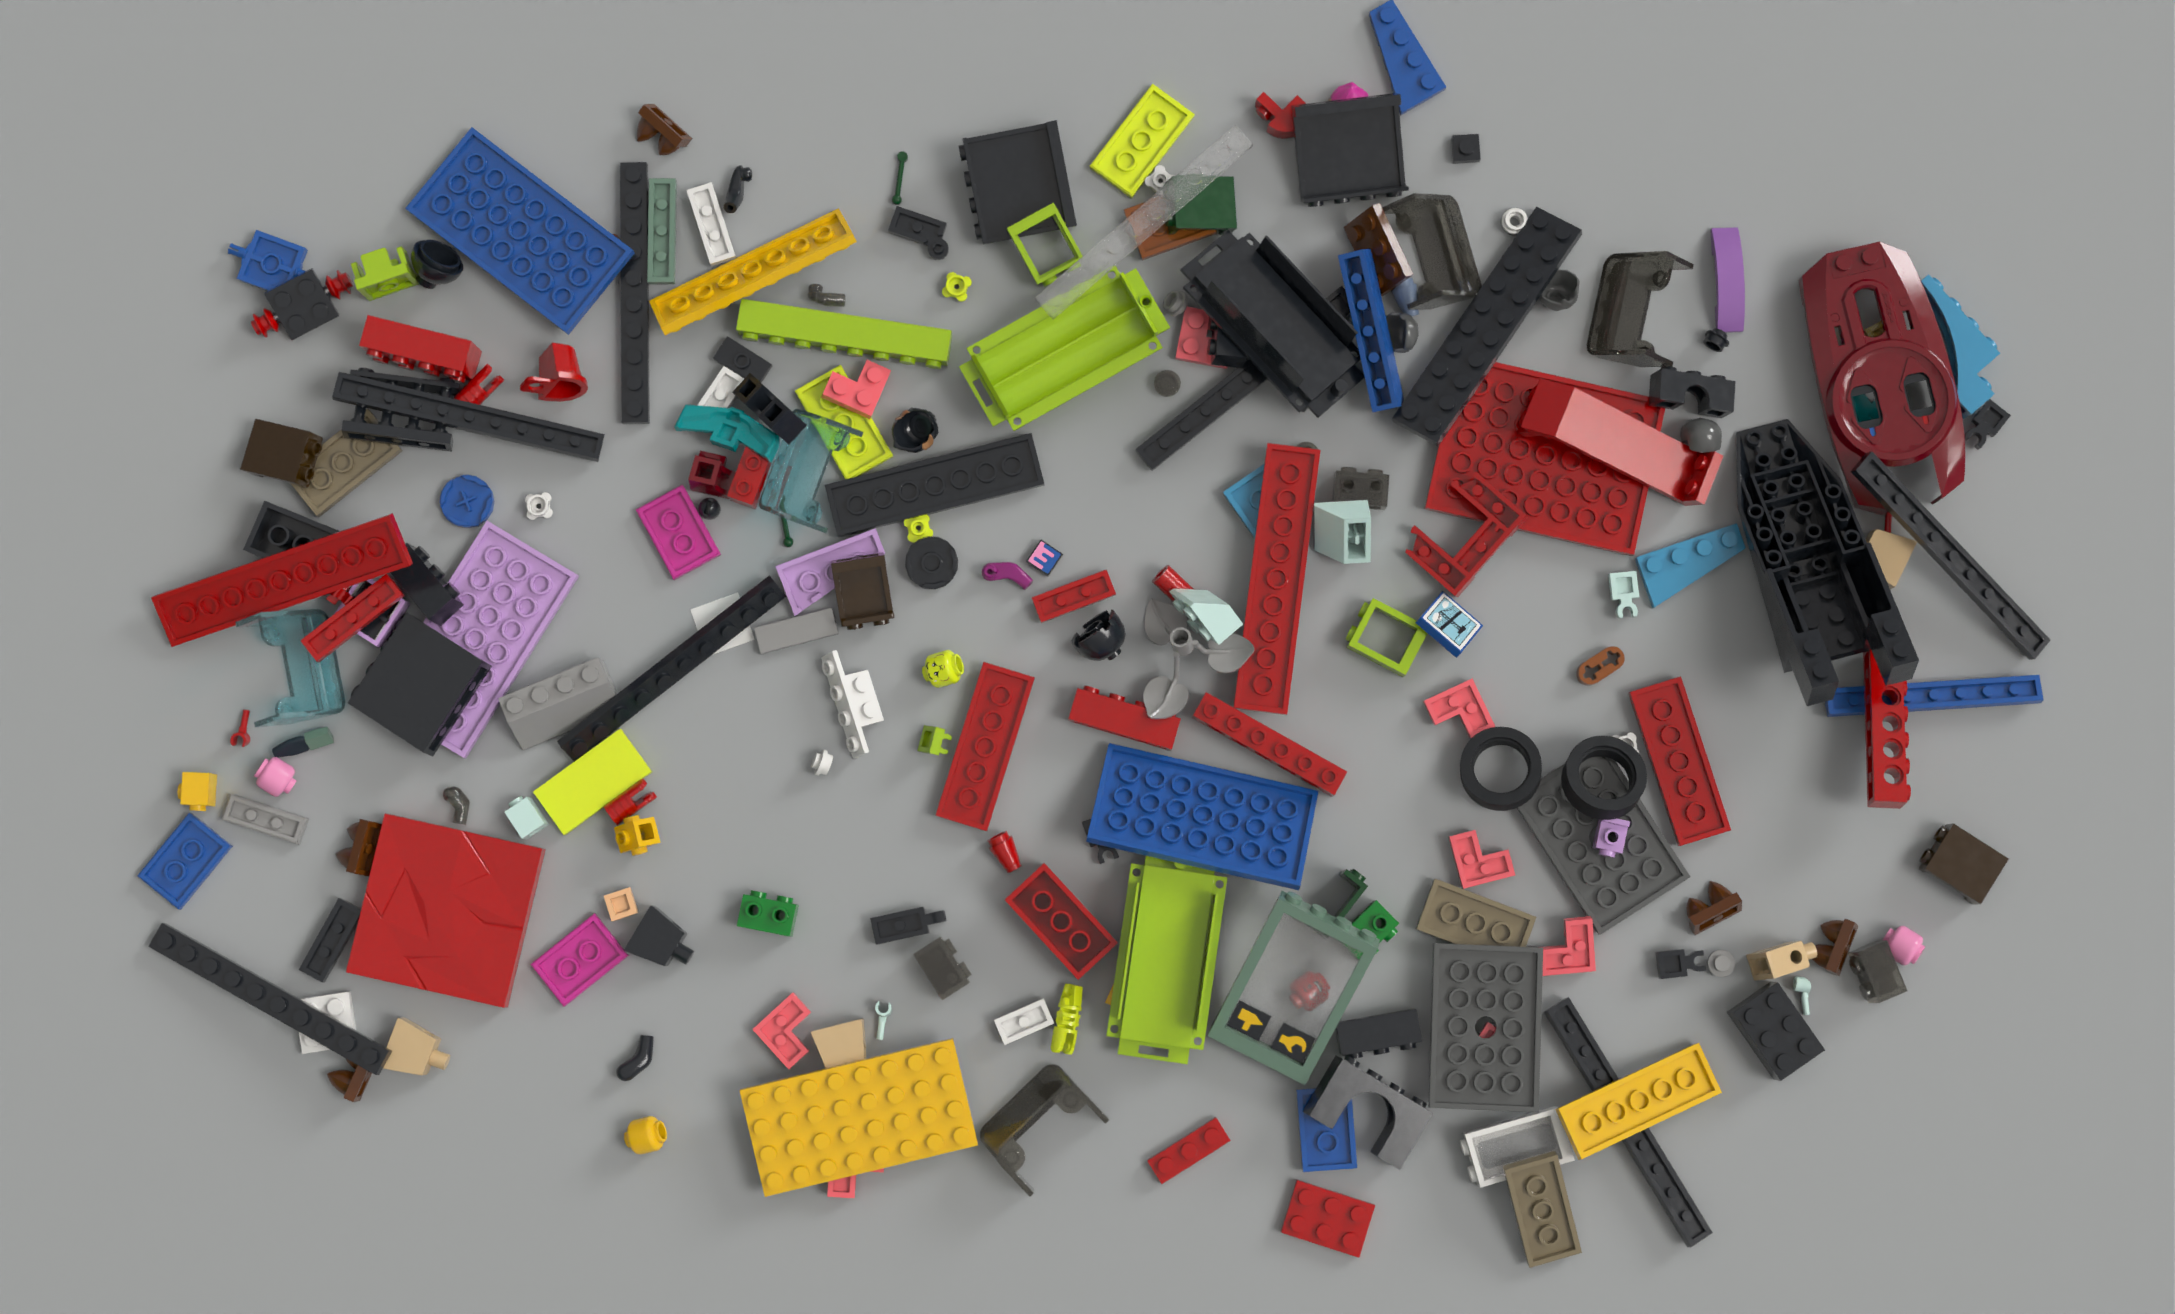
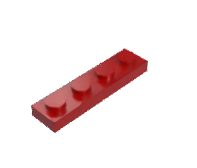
(352, 618)

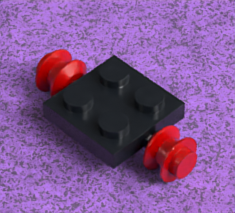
(301, 304)

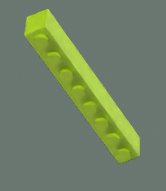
(844, 332)

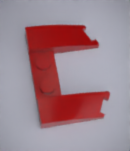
(1502, 523)

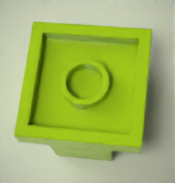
(382, 274)

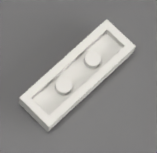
(711, 224)

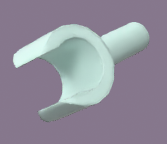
(1803, 985)
(881, 1020)

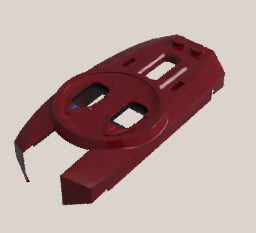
(1881, 367)

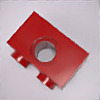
(749, 479)

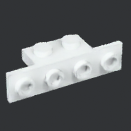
(854, 701)

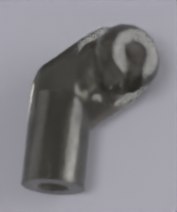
(827, 299)
(459, 802)

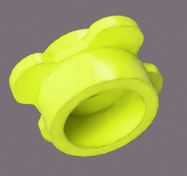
(952, 280)
(911, 525)

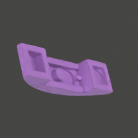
(1729, 279)

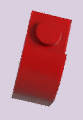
(1281, 119)

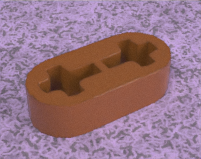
(1604, 670)

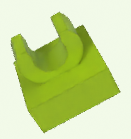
(932, 739)

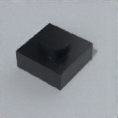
(1465, 148)

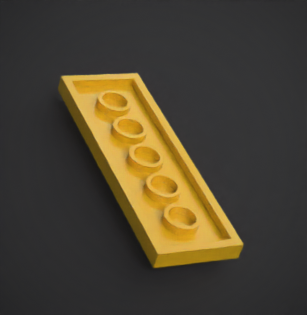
(1638, 1101)

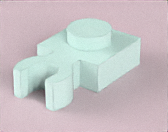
(1624, 588)

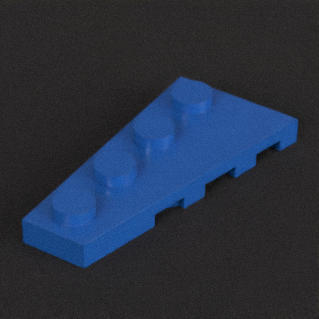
(1404, 58)

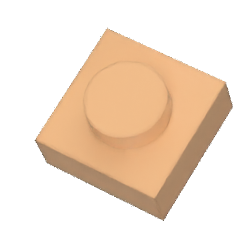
(621, 904)

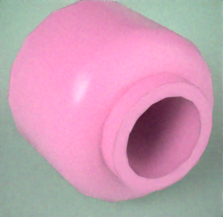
(275, 776)
(1905, 945)

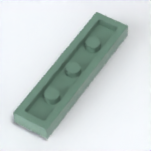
(662, 231)

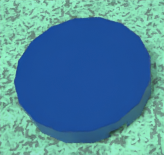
(467, 501)

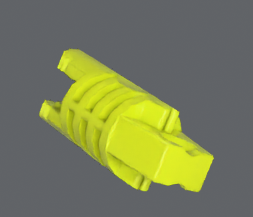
(1067, 1019)

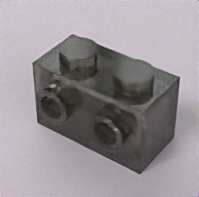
(1355, 486)
(942, 967)
(1876, 972)

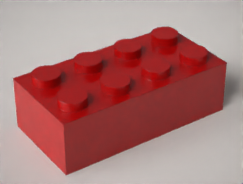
(420, 349)
(1061, 921)

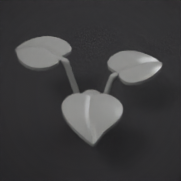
(1165, 625)

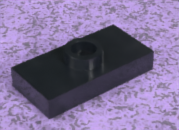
(741, 360)

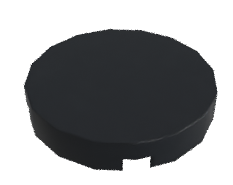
(931, 562)

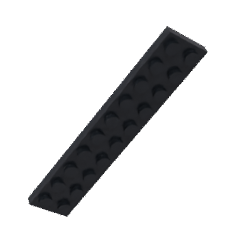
(1487, 326)

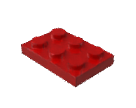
(1327, 1218)

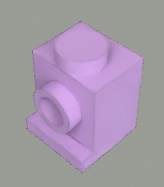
(1601, 841)

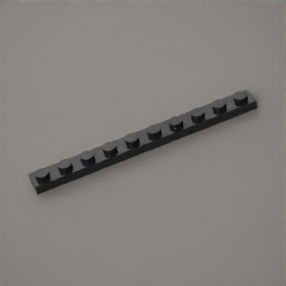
(635, 294)
(1213, 404)
(468, 416)
(1950, 555)
(671, 668)
(270, 999)
(1641, 1145)

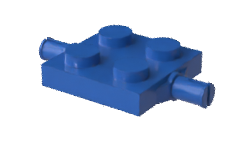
(269, 261)

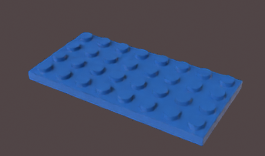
(520, 230)
(1203, 816)

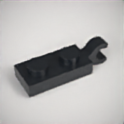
(904, 924)

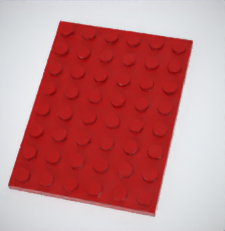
(1548, 481)

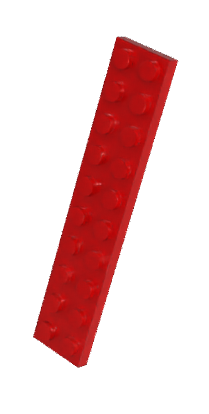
(1277, 577)
(282, 579)

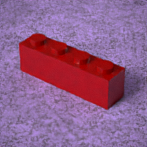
(1122, 718)

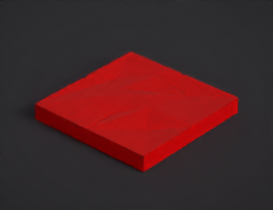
(446, 910)

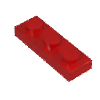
(1073, 596)
(1188, 1150)

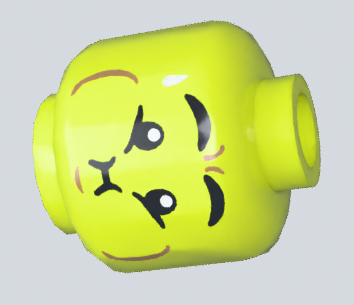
(943, 668)

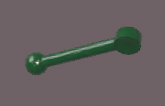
(902, 158)
(788, 542)

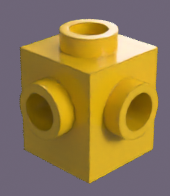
(636, 835)

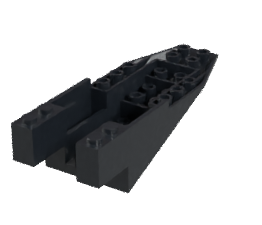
(1814, 564)

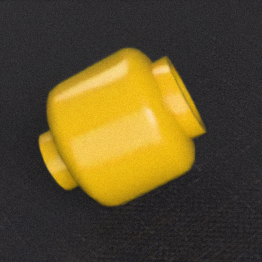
(645, 1135)

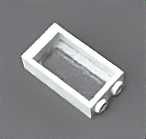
(1513, 1141)

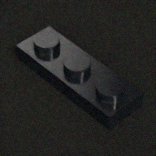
(331, 940)

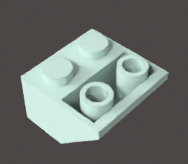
(1343, 530)
(1206, 613)

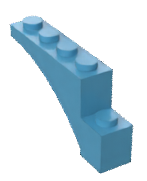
(1965, 345)

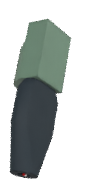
(311, 740)

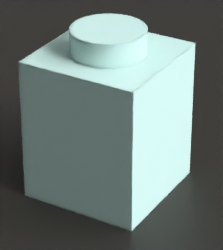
(525, 817)

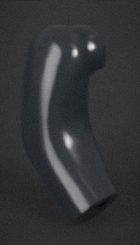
(736, 188)
(639, 1061)

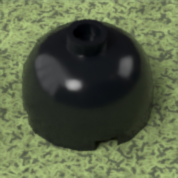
(1101, 638)

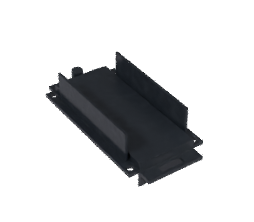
(1277, 320)

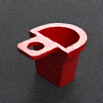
(558, 375)

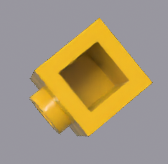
(197, 790)

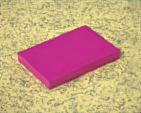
(678, 532)
(579, 959)

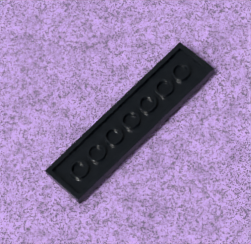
(934, 485)

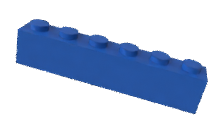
(1372, 329)

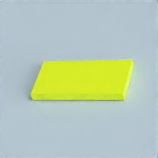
(1142, 141)
(861, 452)
(592, 781)

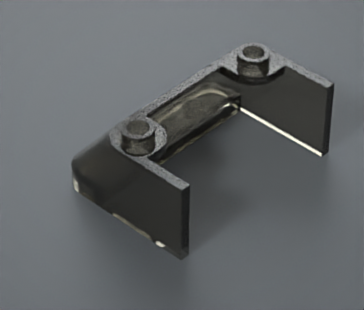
(1441, 248)
(1624, 304)
(1044, 1090)

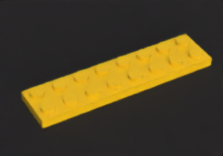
(752, 271)

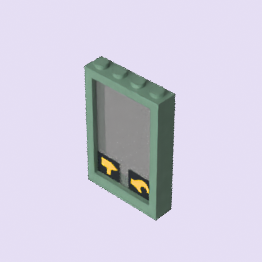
(1294, 986)

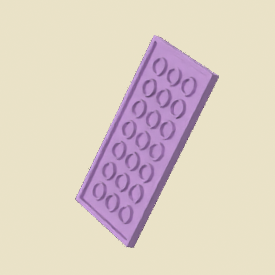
(508, 604)

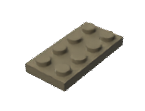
(344, 467)
(1472, 919)
(1542, 1209)

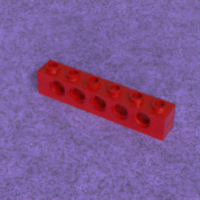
(1269, 744)
(1880, 792)

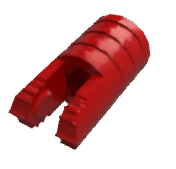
(474, 392)
(1168, 579)
(624, 806)

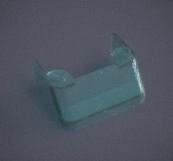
(800, 469)
(313, 685)

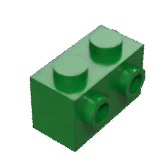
(767, 914)
(1378, 921)

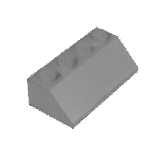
(557, 703)

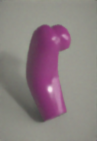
(1006, 570)

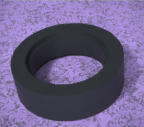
(1493, 737)
(1620, 752)

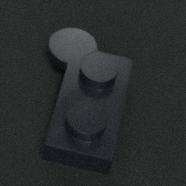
(920, 230)

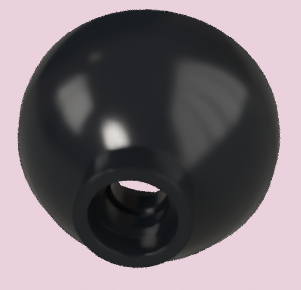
(435, 263)

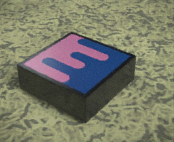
(1044, 558)

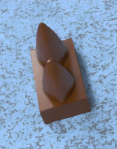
(655, 121)
(360, 856)
(1723, 906)
(1834, 957)
(350, 1083)

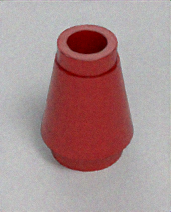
(1005, 851)

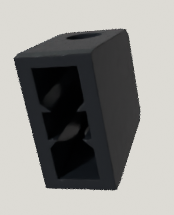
(659, 939)

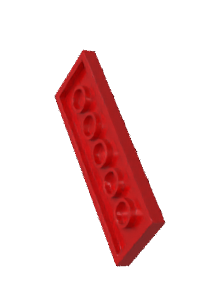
(985, 746)
(1679, 761)

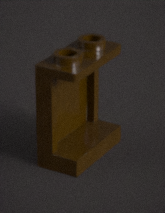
(282, 453)
(862, 590)
(1963, 862)

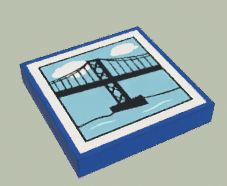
(1449, 624)

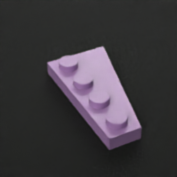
(811, 575)

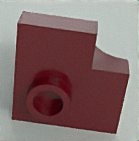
(710, 475)

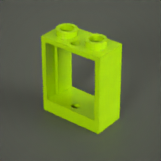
(1032, 220)
(1411, 650)

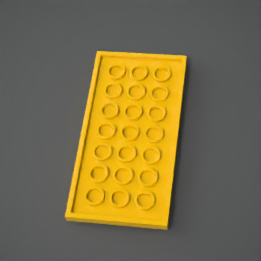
(858, 1117)

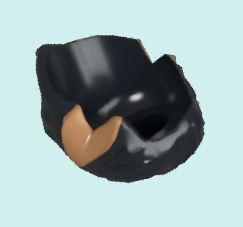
(914, 430)

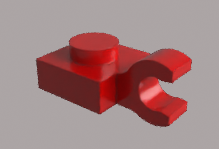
(342, 595)

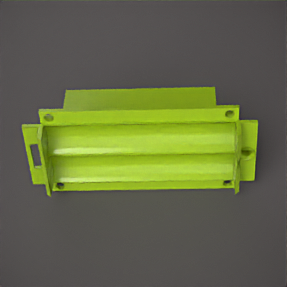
(1049, 361)
(1166, 959)

